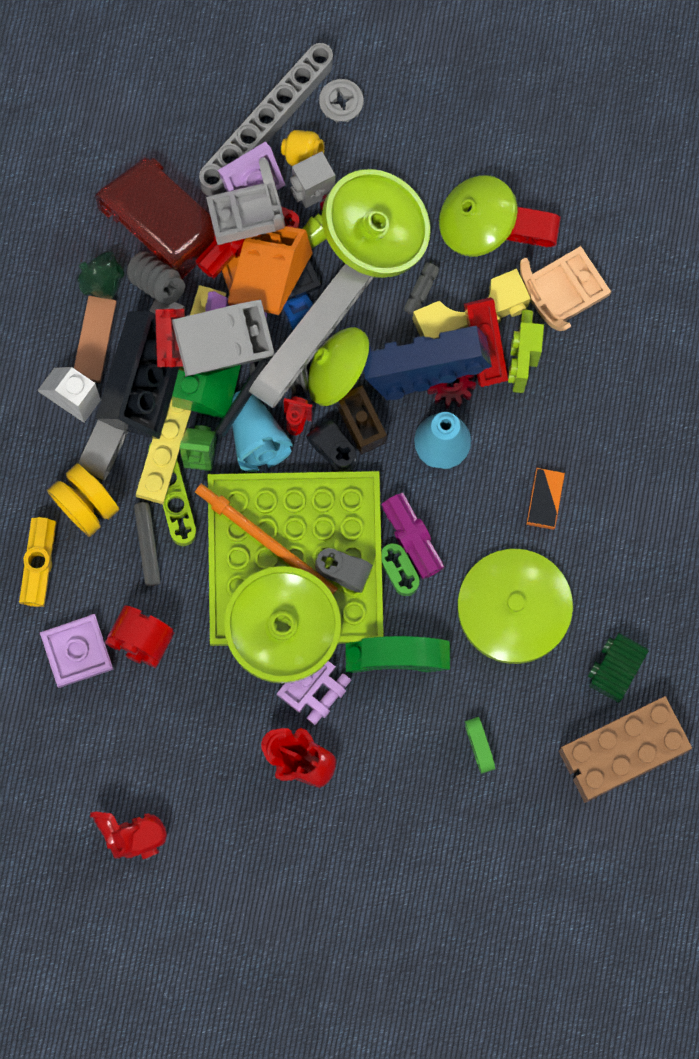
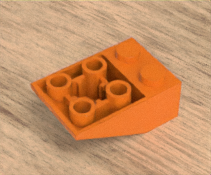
(270, 268)

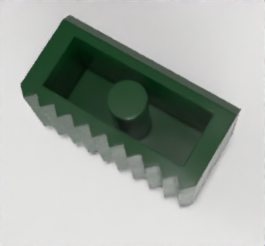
(618, 667)

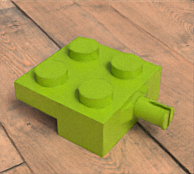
(527, 350)

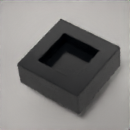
(307, 282)

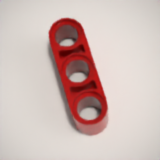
(535, 228)

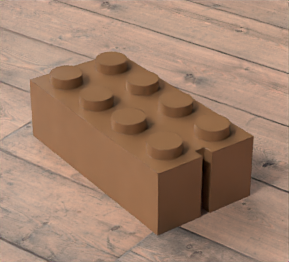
(625, 749)

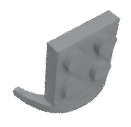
(247, 210)

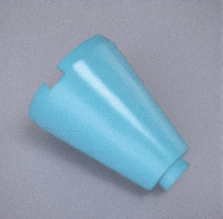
(258, 437)
(442, 440)

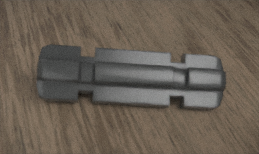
(421, 288)

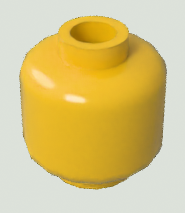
(301, 146)

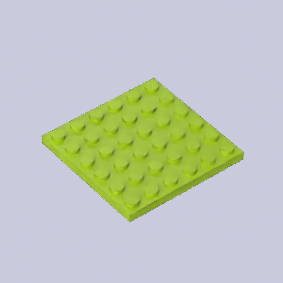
(305, 517)

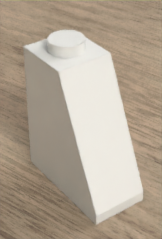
(71, 392)

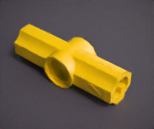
(39, 544)

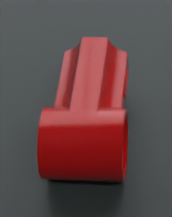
(218, 256)

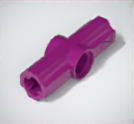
(412, 536)

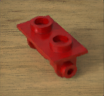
(167, 347)
(297, 412)

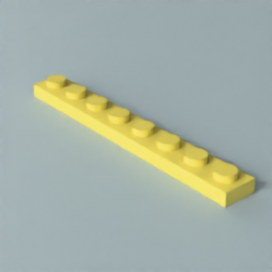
(165, 451)

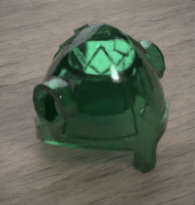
(100, 276)

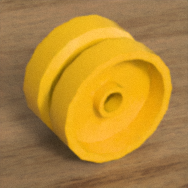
(84, 500)

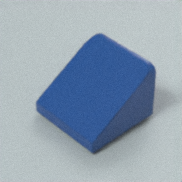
(296, 309)

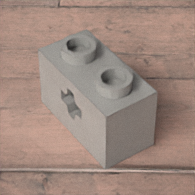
(312, 179)

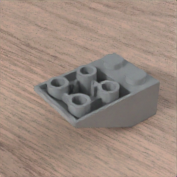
(223, 338)

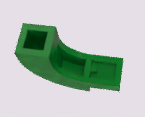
(398, 653)

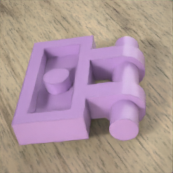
(302, 692)

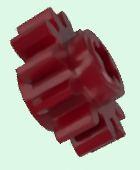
(453, 393)

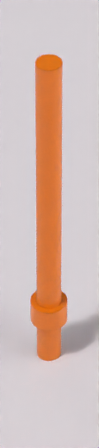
(222, 506)

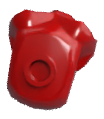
(298, 757)
(131, 839)

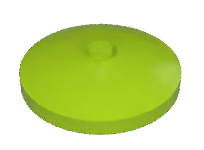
(376, 223)
(514, 606)
(282, 624)

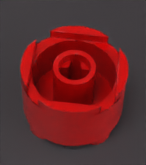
(140, 636)

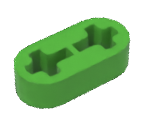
(405, 566)
(479, 745)

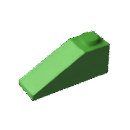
(198, 448)

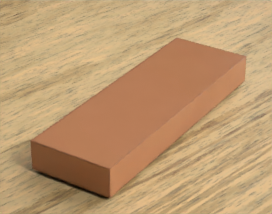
(95, 337)

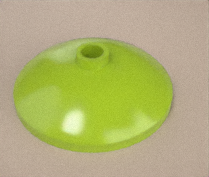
(486, 223)
(337, 366)

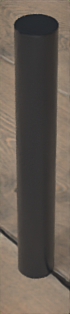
(239, 402)

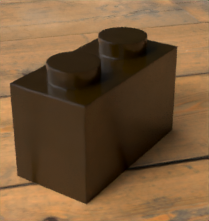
(361, 420)

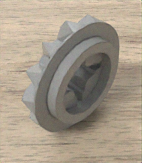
(347, 90)

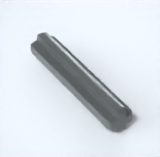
(147, 544)

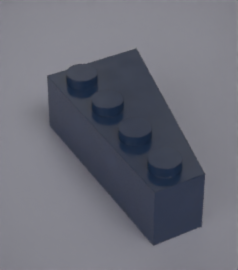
(427, 362)

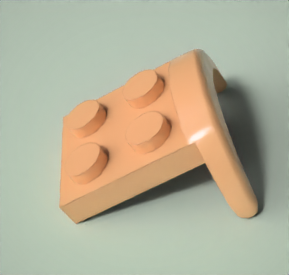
(564, 288)

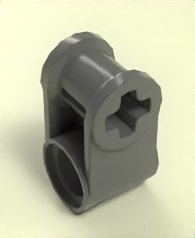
(348, 570)

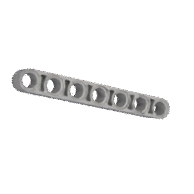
(270, 107)
(309, 335)
(106, 440)

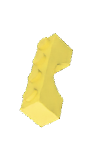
(508, 295)

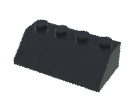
(137, 389)

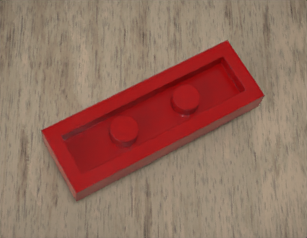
(484, 316)

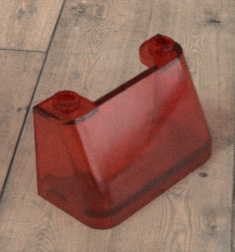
(158, 214)

